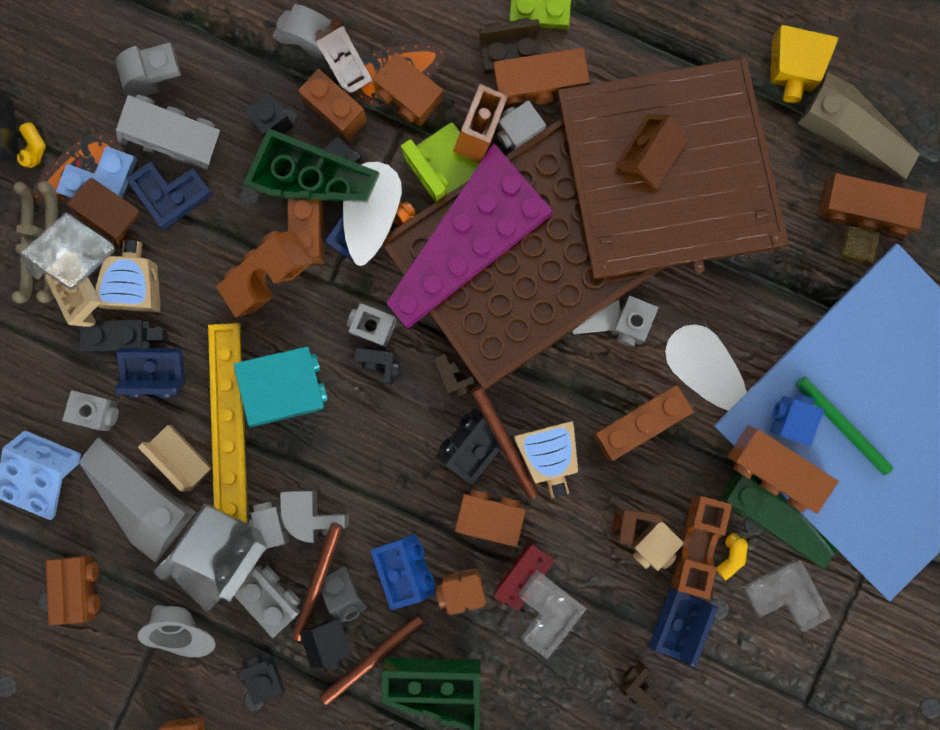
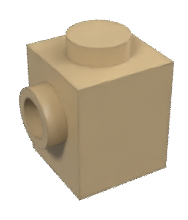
(656, 546)

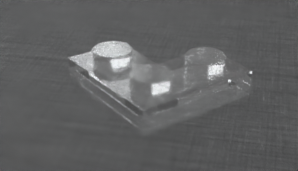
(790, 587)
(556, 613)

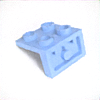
(34, 473)

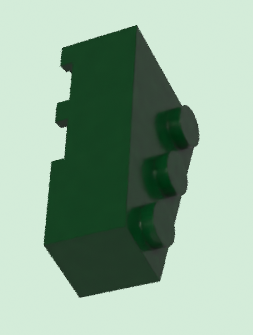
(434, 688)

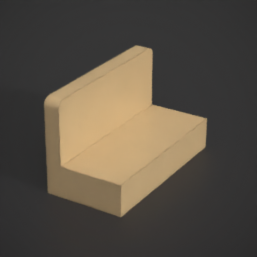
(176, 459)

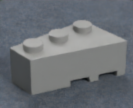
(167, 131)

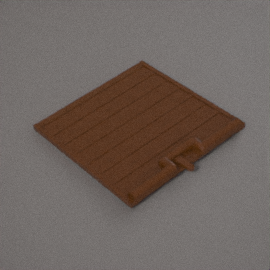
(716, 194)

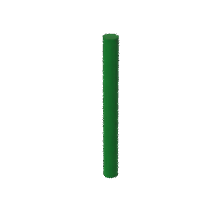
(845, 426)

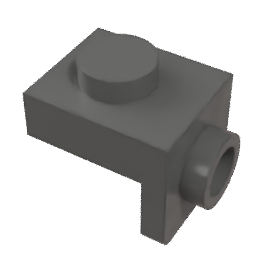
(342, 596)

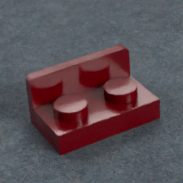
(520, 572)

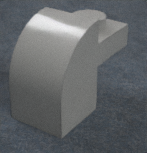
(299, 28)
(143, 69)
(301, 515)

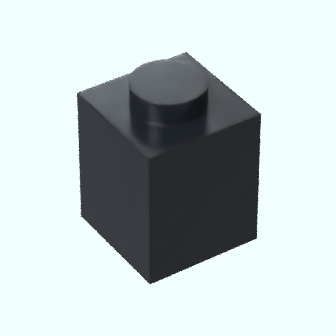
(268, 114)
(325, 645)

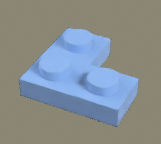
(111, 172)

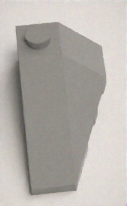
(139, 504)

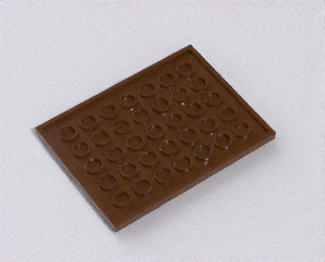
(531, 290)

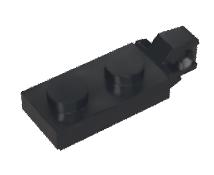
(117, 334)

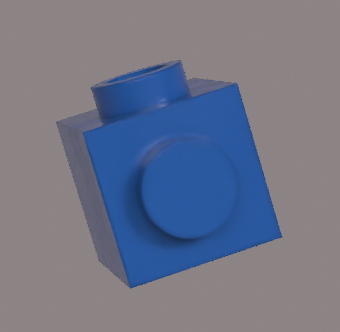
(796, 419)

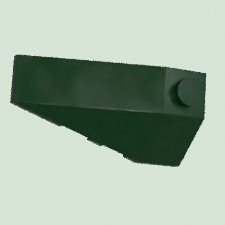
(302, 171)
(777, 518)

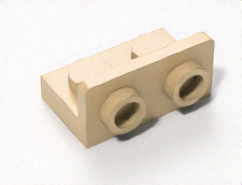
(75, 303)

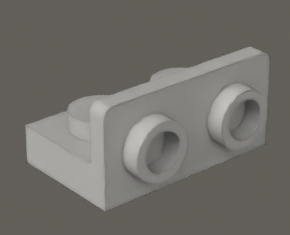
(268, 600)

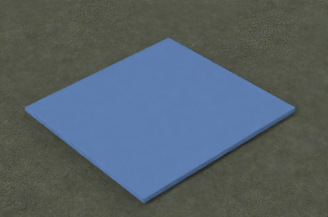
(882, 371)

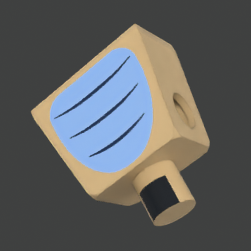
(129, 281)
(550, 456)

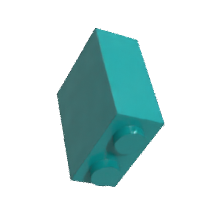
(280, 386)

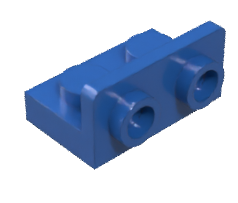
(403, 572)

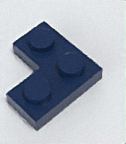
(165, 200)

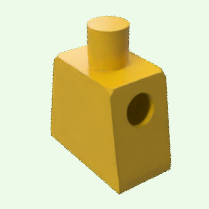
(799, 60)

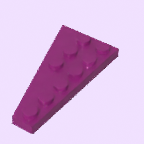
(478, 228)

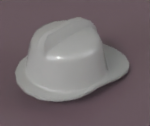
(175, 632)

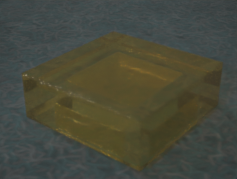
(860, 245)

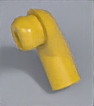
(35, 146)
(737, 556)

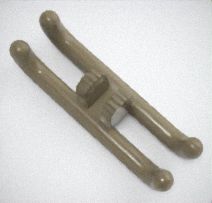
(30, 233)

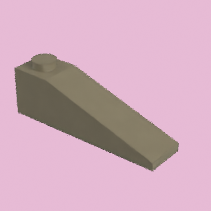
(854, 124)

